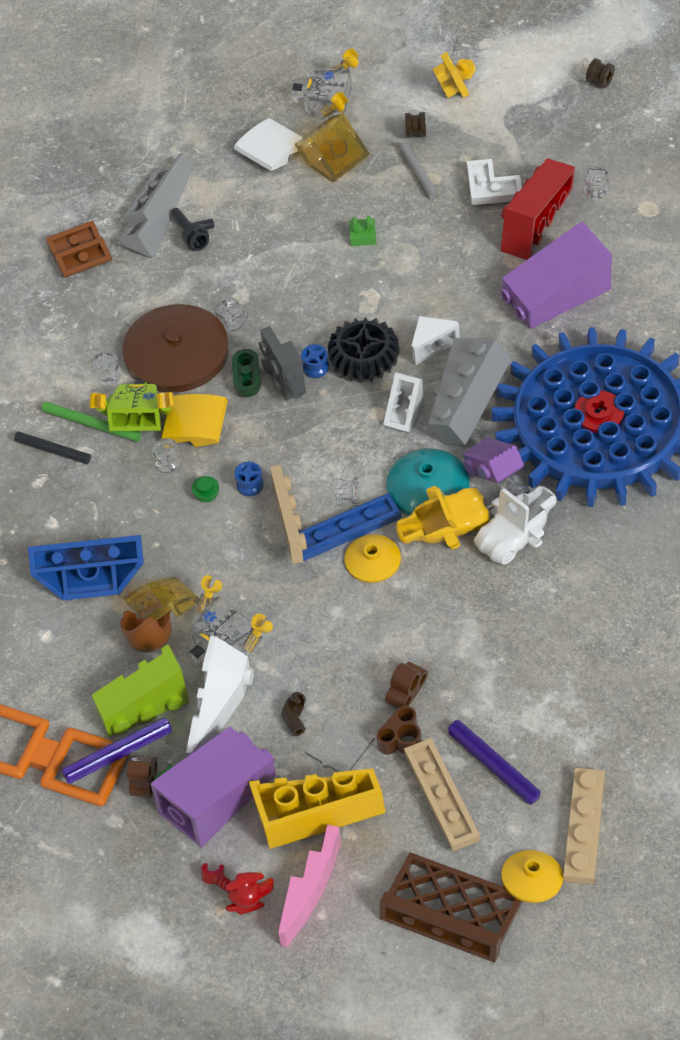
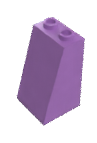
(559, 277)
(211, 784)

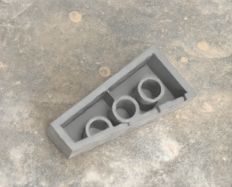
(466, 387)

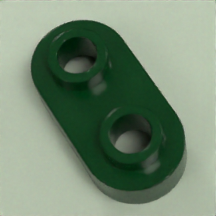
(246, 378)

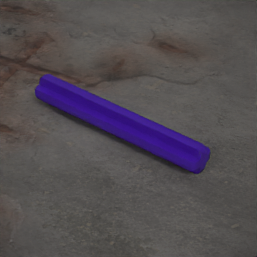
(116, 750)
(494, 762)

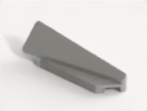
(153, 207)

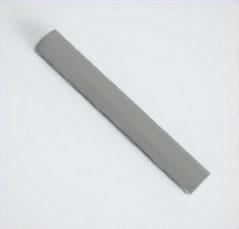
(418, 170)

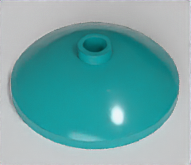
(409, 483)

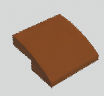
(78, 249)

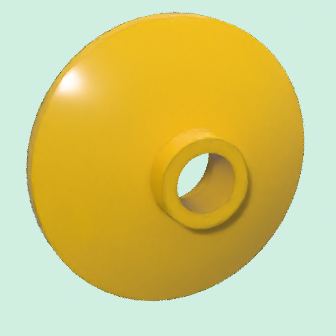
(372, 567)
(532, 885)

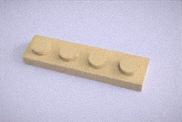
(290, 521)
(442, 794)
(584, 826)

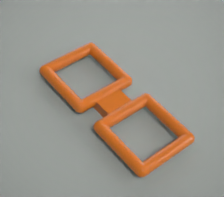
(50, 754)

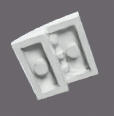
(268, 144)

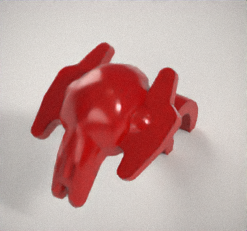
(242, 891)

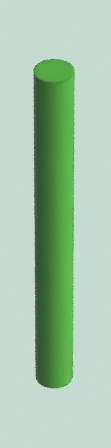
(87, 420)

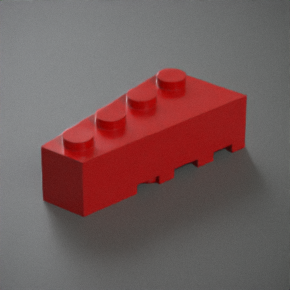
(535, 207)

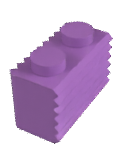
(492, 460)

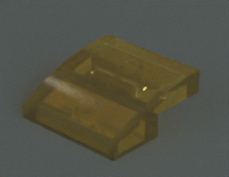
(161, 597)

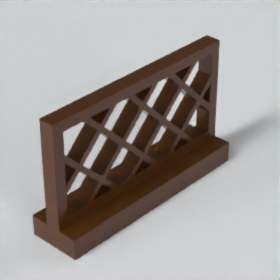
(441, 923)

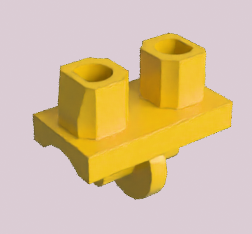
(452, 76)

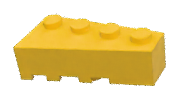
(308, 805)

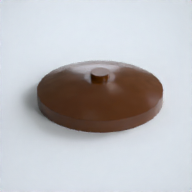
(176, 347)

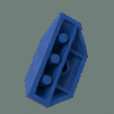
(87, 567)

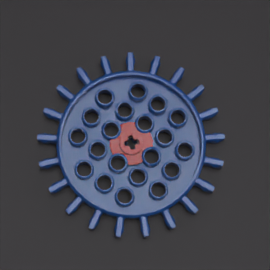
(595, 416)

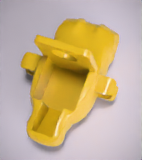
(444, 517)

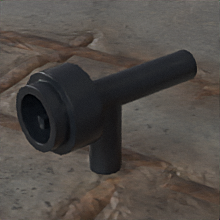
(194, 234)

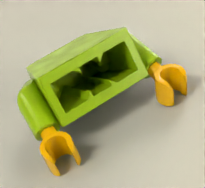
(133, 406)

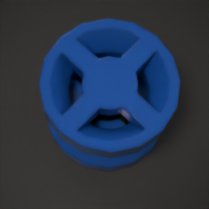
(318, 355)
(243, 474)

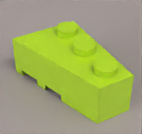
(142, 695)

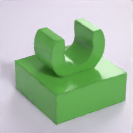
(362, 231)

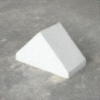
(432, 337)
(404, 402)

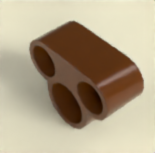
(405, 684)
(397, 728)
(140, 774)

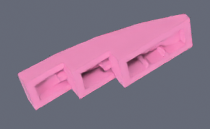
(306, 892)

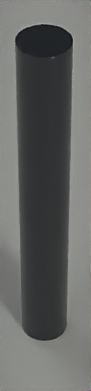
(52, 447)

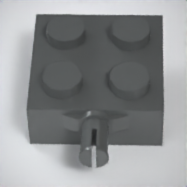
(283, 364)

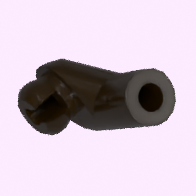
(291, 712)

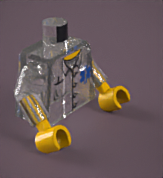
(328, 89)
(221, 620)

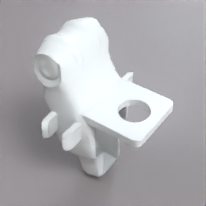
(515, 523)

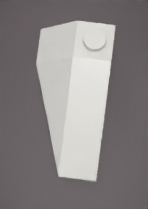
(224, 687)

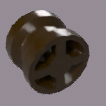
(600, 73)
(415, 124)

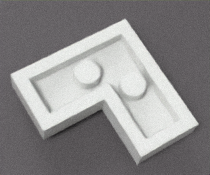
(486, 187)

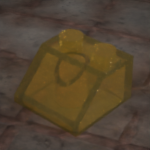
(332, 148)

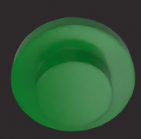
(205, 488)

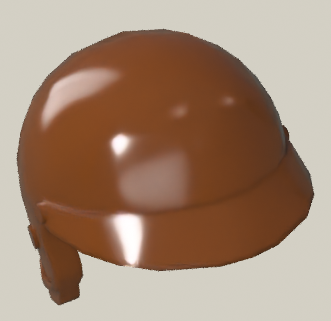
(146, 634)

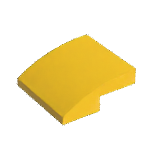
(196, 419)

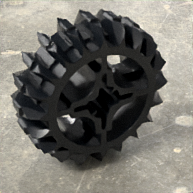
(363, 349)

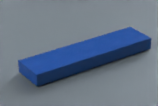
(350, 525)

